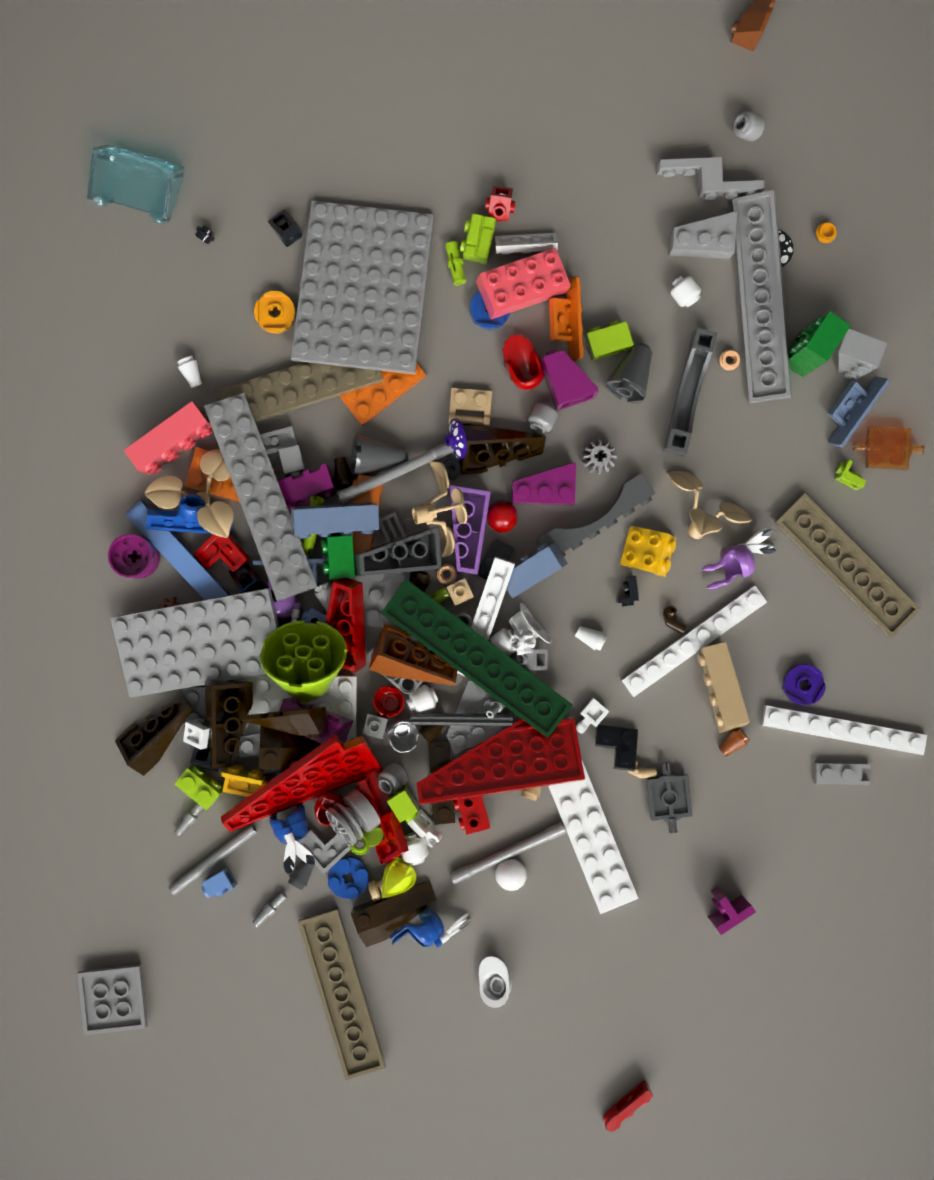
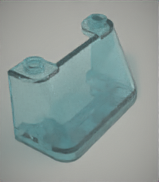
(134, 181)

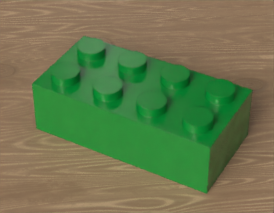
(816, 343)

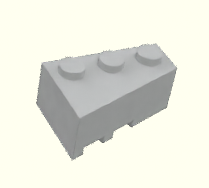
(705, 238)
(859, 354)

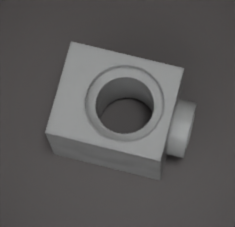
(292, 460)
(375, 725)

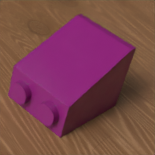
(566, 381)

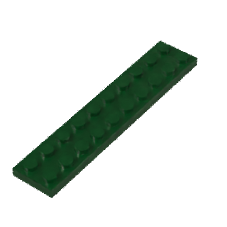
(476, 658)

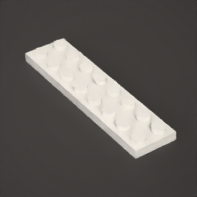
(593, 844)

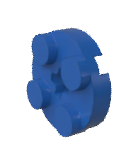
(481, 317)
(349, 889)

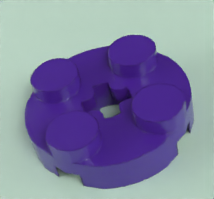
(807, 695)

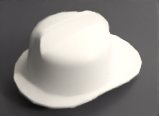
(524, 620)
(494, 982)

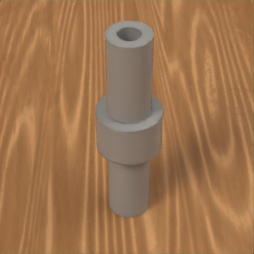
(495, 707)
(188, 819)
(269, 909)

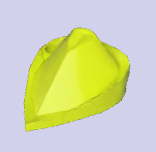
(397, 878)

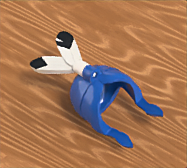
(289, 833)
(430, 929)

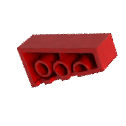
(347, 616)

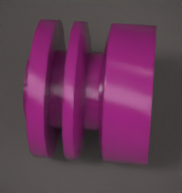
(122, 553)

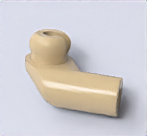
(644, 772)

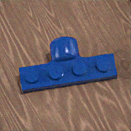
(180, 520)

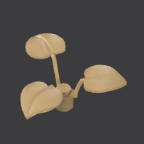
(427, 513)
(214, 517)
(702, 522)

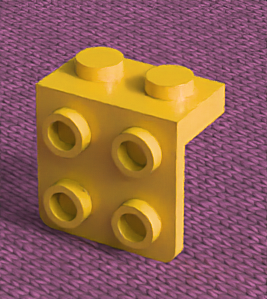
(648, 550)
(243, 781)

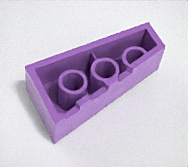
(469, 536)

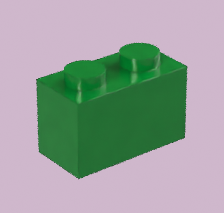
(339, 556)

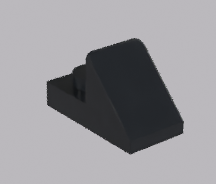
(285, 228)
(499, 550)

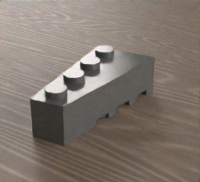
(407, 554)

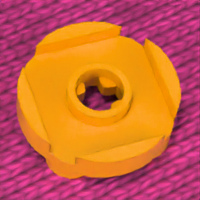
(266, 304)

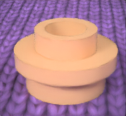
(733, 355)
(451, 579)

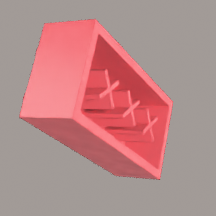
(523, 283)
(169, 439)

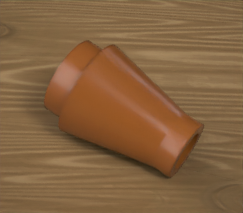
(734, 742)

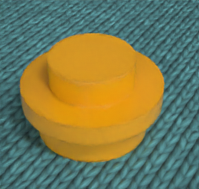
(826, 232)

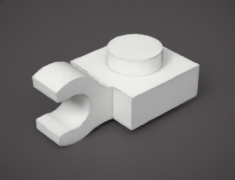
(593, 714)
(424, 827)

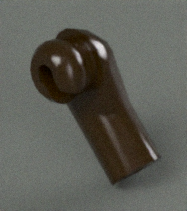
(671, 620)

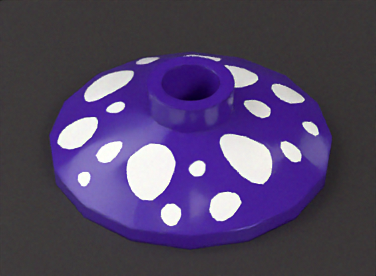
(456, 438)

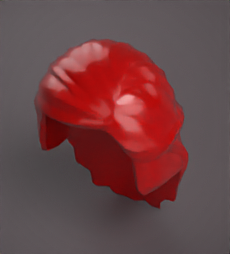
(522, 362)

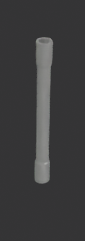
(355, 490)
(467, 871)

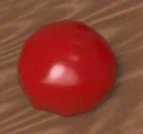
(502, 516)
(388, 701)
(323, 803)

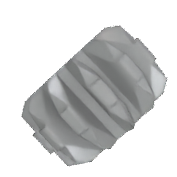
(593, 451)

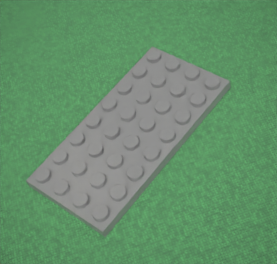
(194, 642)

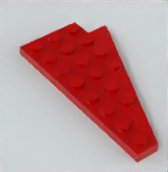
(508, 762)
(317, 773)

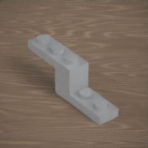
(709, 177)

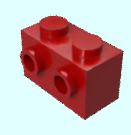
(473, 814)

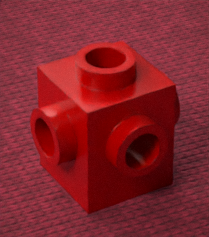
(500, 203)

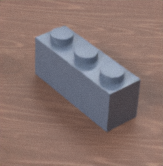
(535, 568)

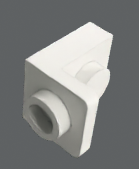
(196, 733)

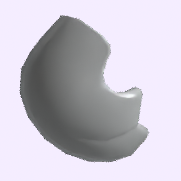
(403, 736)

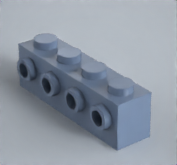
(335, 518)

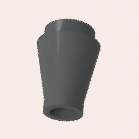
(301, 875)

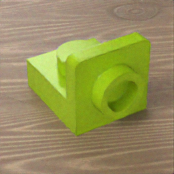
(848, 478)

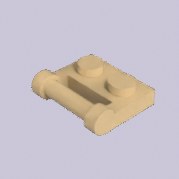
(470, 401)

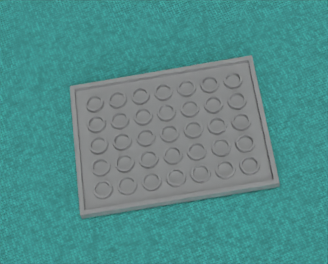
(362, 287)

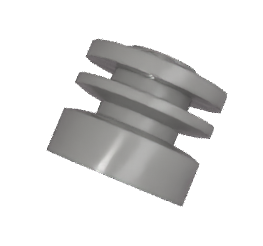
(357, 814)

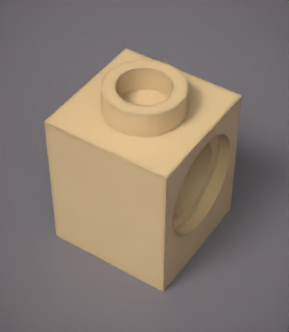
(460, 592)

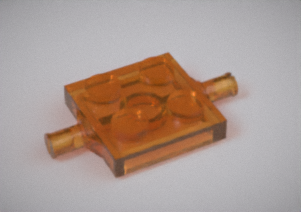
(888, 448)

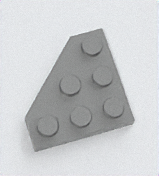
(473, 701)

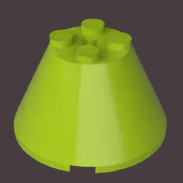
(303, 658)

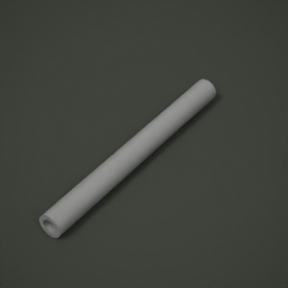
(212, 859)

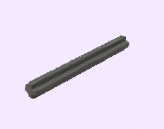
(461, 719)

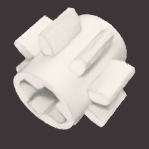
(522, 641)

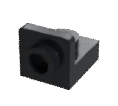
(631, 589)

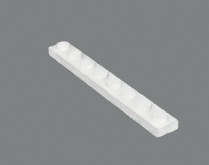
(693, 641)
(844, 730)

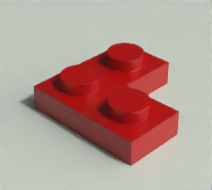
(224, 548)
(394, 842)

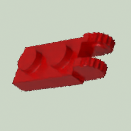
(627, 1106)

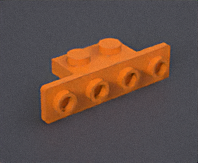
(567, 320)

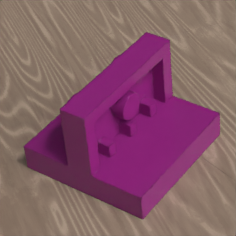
(729, 913)

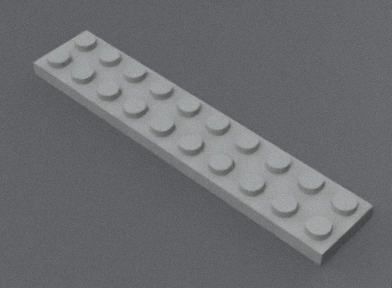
(762, 297)
(260, 496)

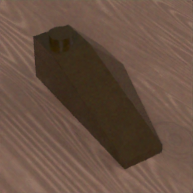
(496, 446)
(281, 748)

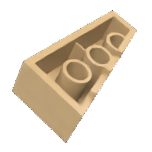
(723, 687)

